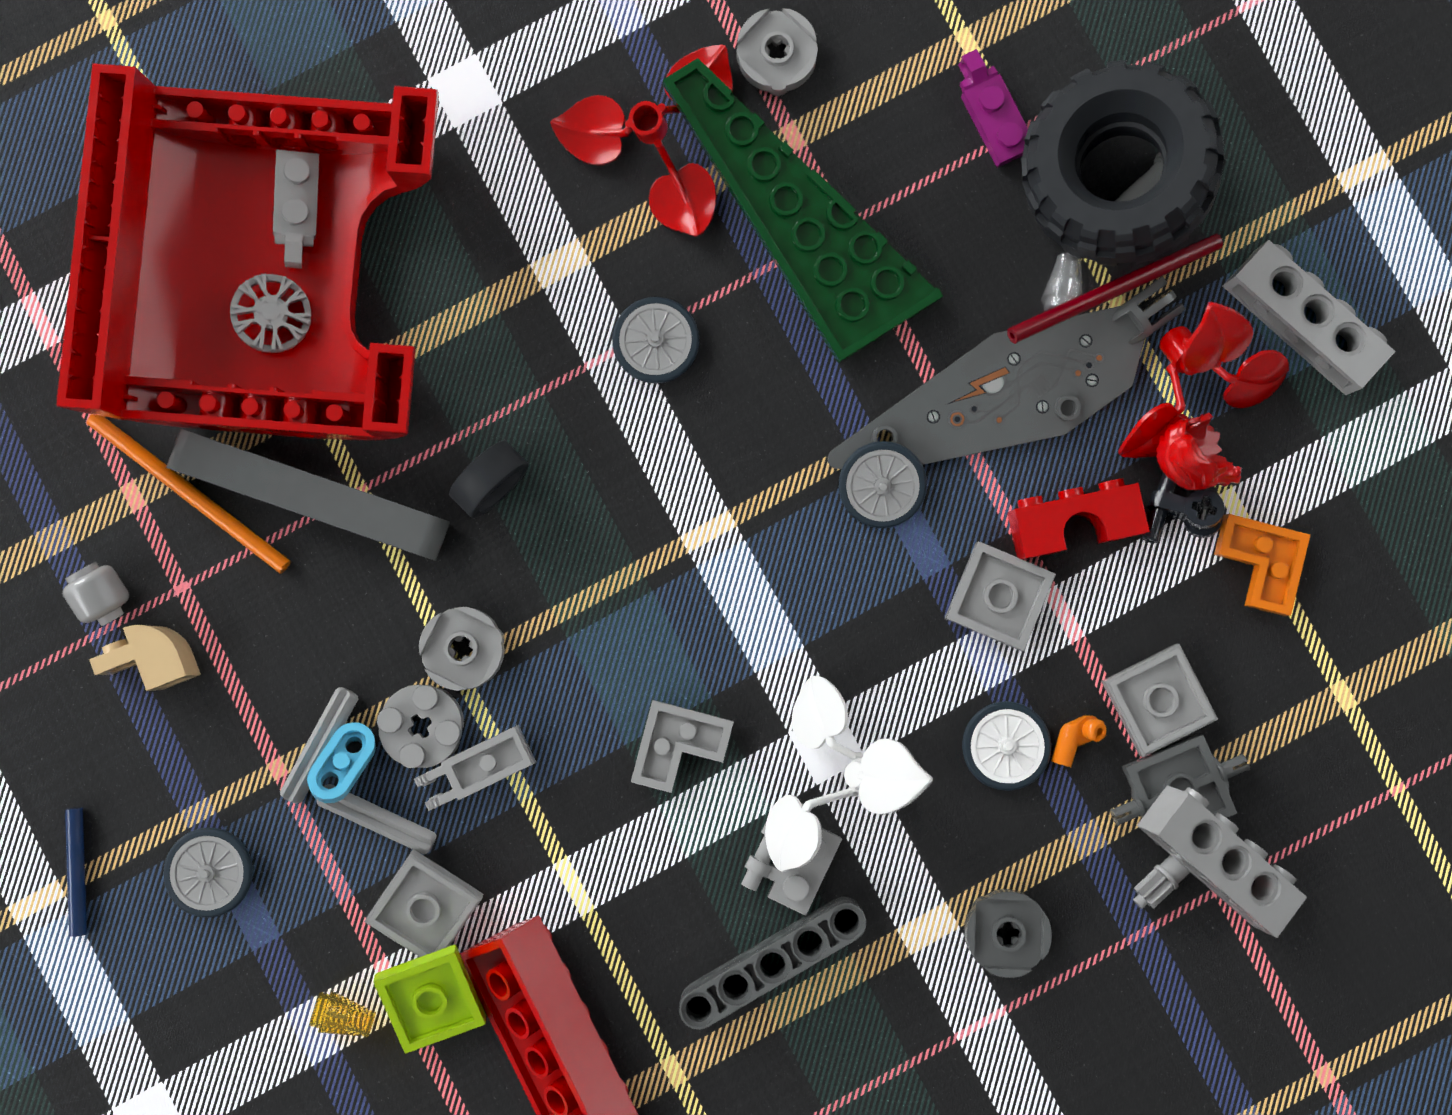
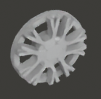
(270, 313)

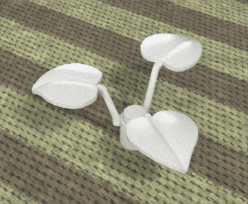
(881, 777)

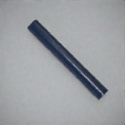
(75, 872)

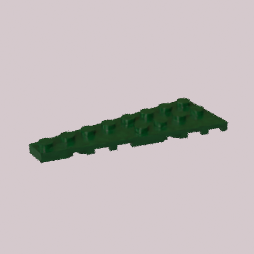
(826, 252)

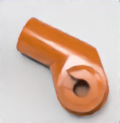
(1076, 734)

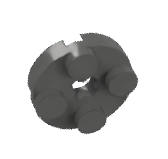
(1024, 950)

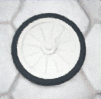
(1006, 746)

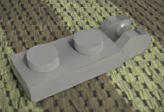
(480, 766)

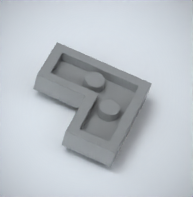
(675, 731)

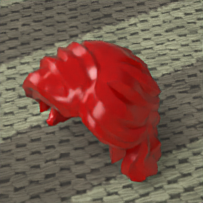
(1191, 455)

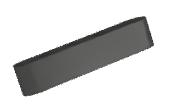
(761, 980)

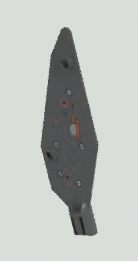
(1022, 390)

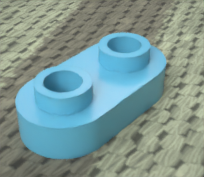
(340, 763)

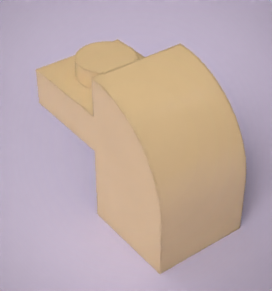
(157, 651)

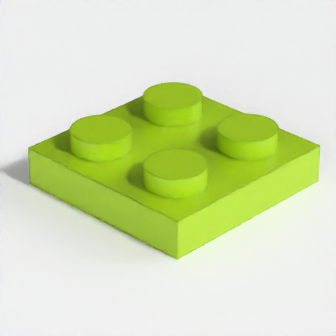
(429, 998)

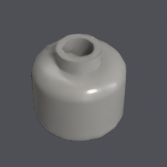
(96, 594)

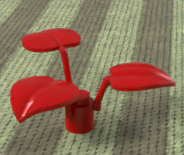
(594, 133)
(1218, 339)

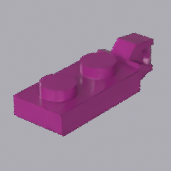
(992, 109)

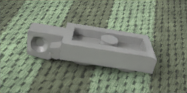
(295, 203)

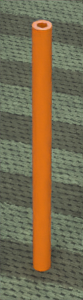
(189, 493)

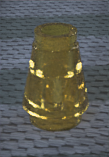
(341, 1016)

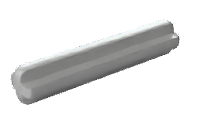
(333, 717)
(382, 822)

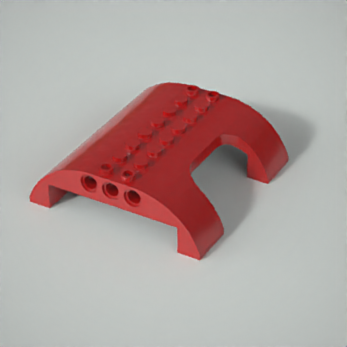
(184, 215)

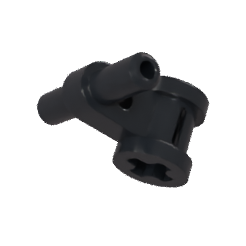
(1165, 504)

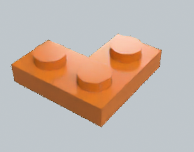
(1276, 558)

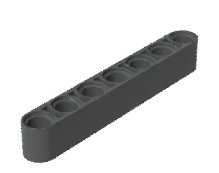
(308, 494)

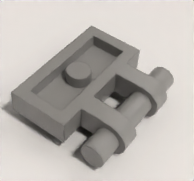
(796, 886)

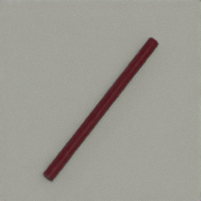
(1114, 288)

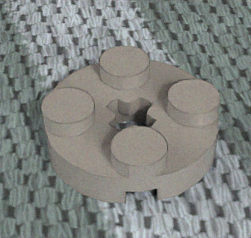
(777, 27)
(440, 658)
(397, 719)

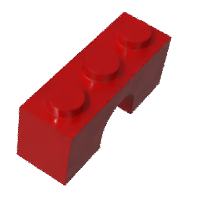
(1113, 511)

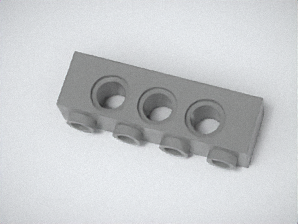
(1285, 317)
(1171, 825)

